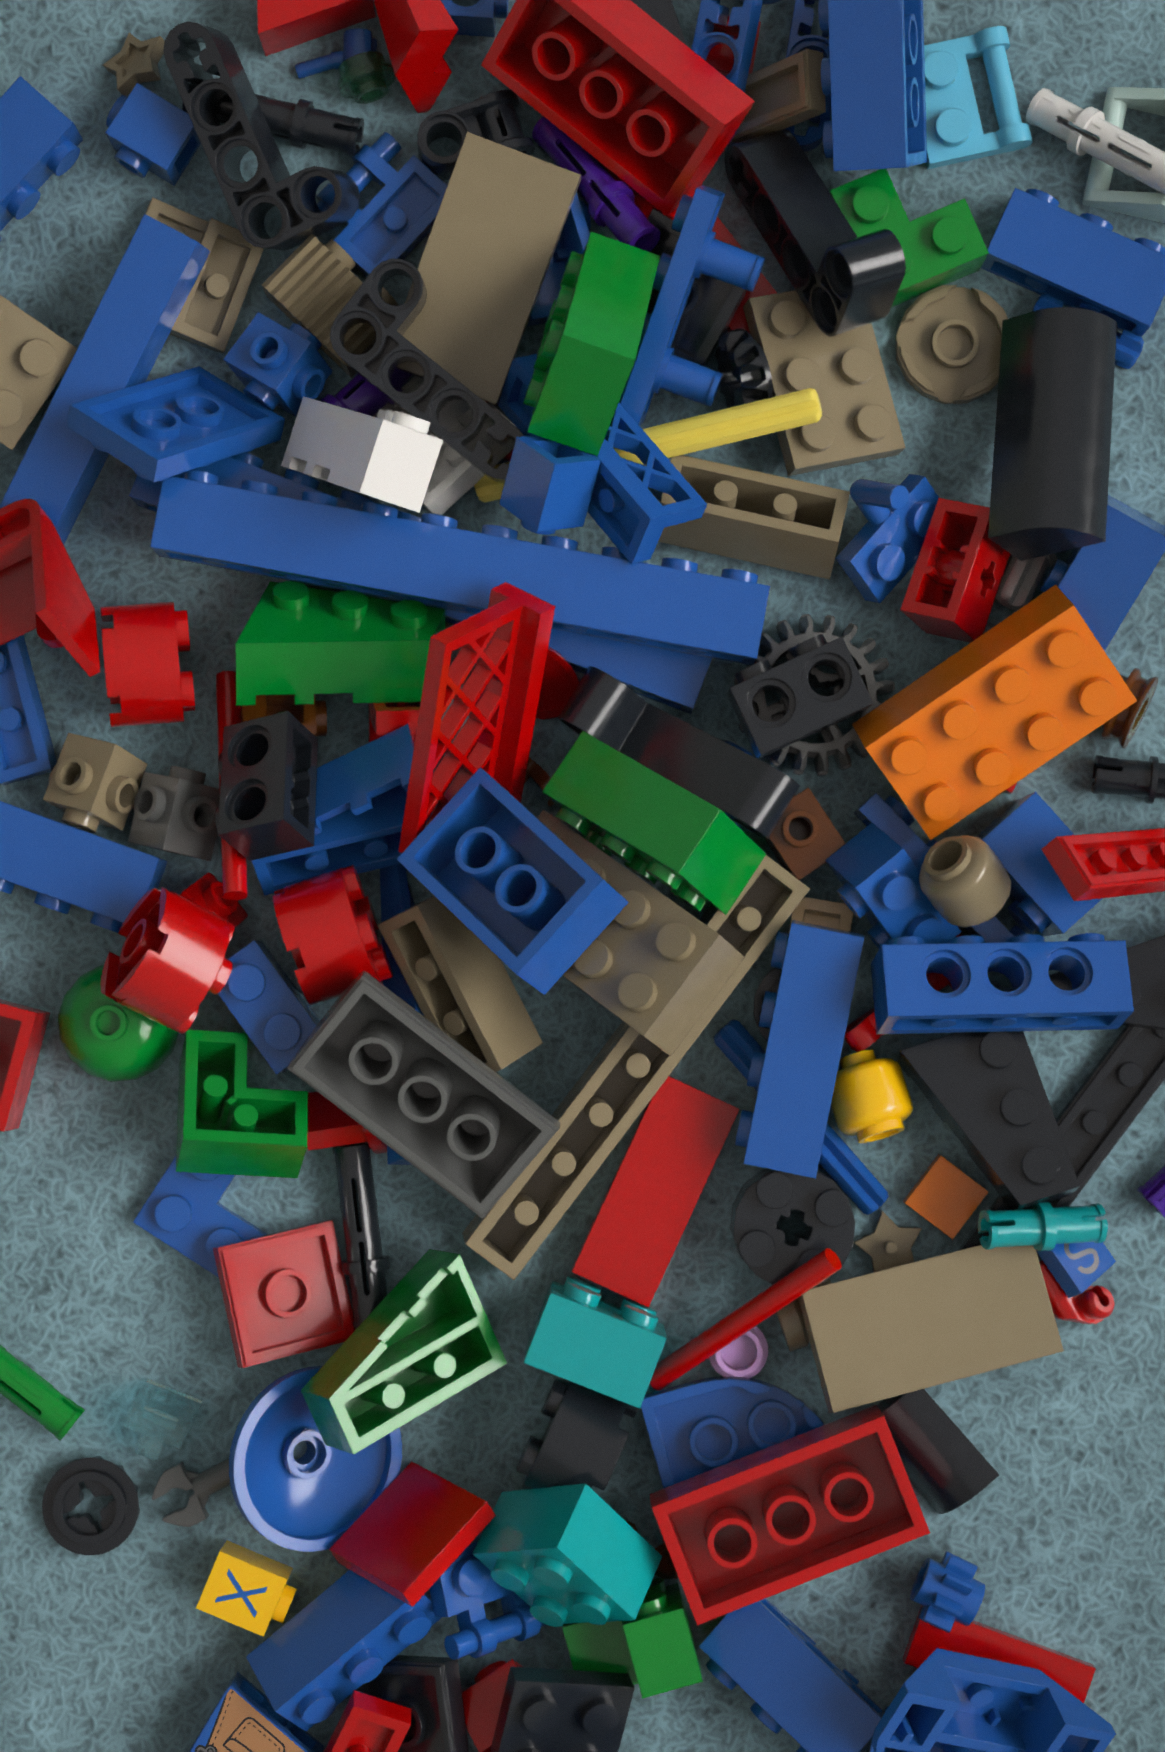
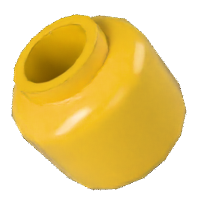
(870, 1097)

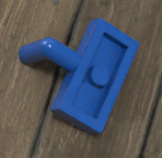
(891, 537)

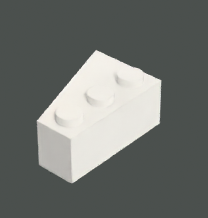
(368, 454)

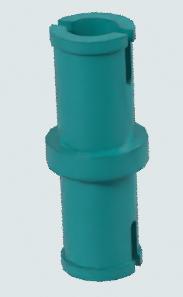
(1042, 1226)

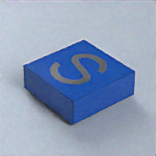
(1077, 1265)

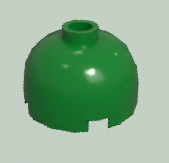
(109, 1037)

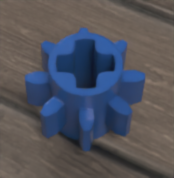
(947, 1592)

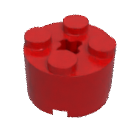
(144, 663)
(330, 933)
(168, 959)

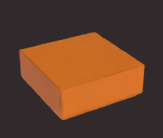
(945, 1196)

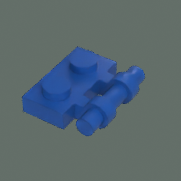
(396, 215)
(463, 1592)

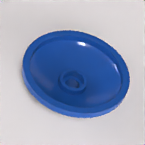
(307, 1499)

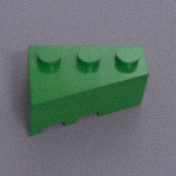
(334, 644)

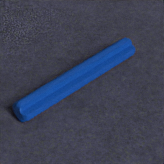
(835, 1154)

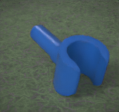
(354, 42)

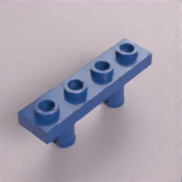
(694, 255)

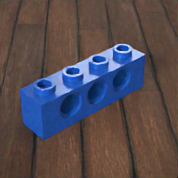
(911, 1006)

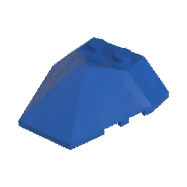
(986, 1707)

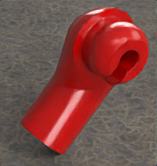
(1085, 1308)

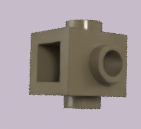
(94, 783)

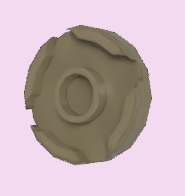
(939, 359)

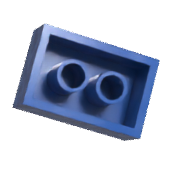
(874, 83)
(512, 881)

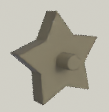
(136, 62)
(889, 1244)

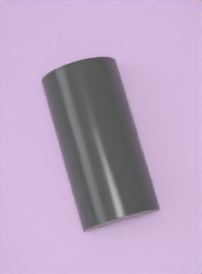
(423, 1094)

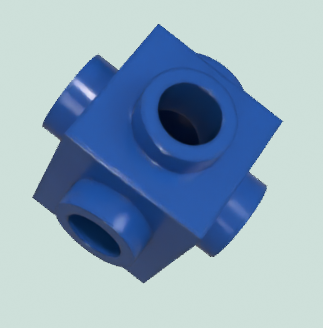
(278, 364)

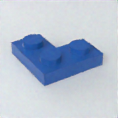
(190, 1219)

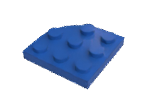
(719, 1422)

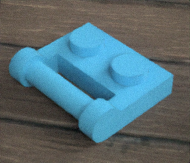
(951, 107)

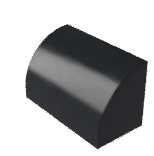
(935, 1451)

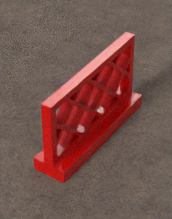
(499, 698)

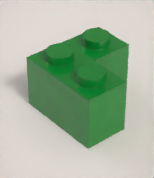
(935, 246)
(233, 1126)
(652, 1648)

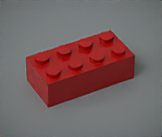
(621, 91)
(788, 1514)

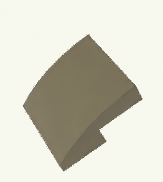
(222, 283)

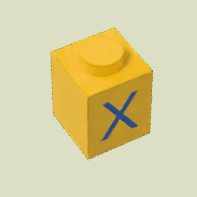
(247, 1589)

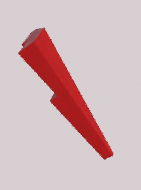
(416, 41)

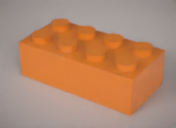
(994, 712)

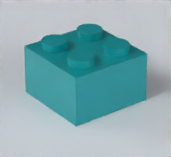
(596, 1341)
(567, 1555)

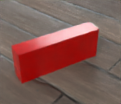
(655, 1190)

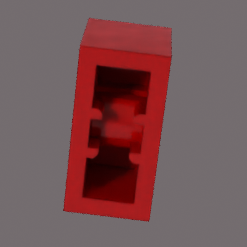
(955, 573)

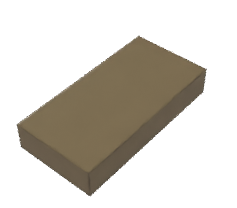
(783, 95)

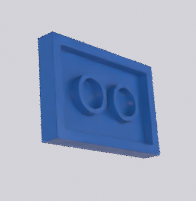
(175, 423)

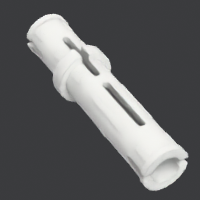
(1053, 116)

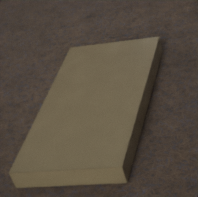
(488, 262)
(928, 1323)

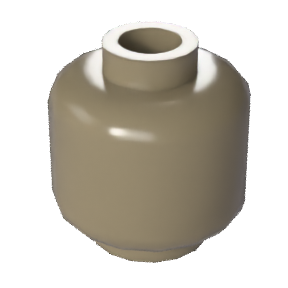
(964, 880)

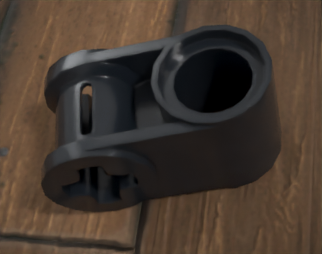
(475, 117)

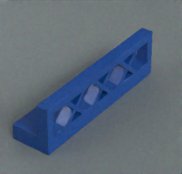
(621, 492)

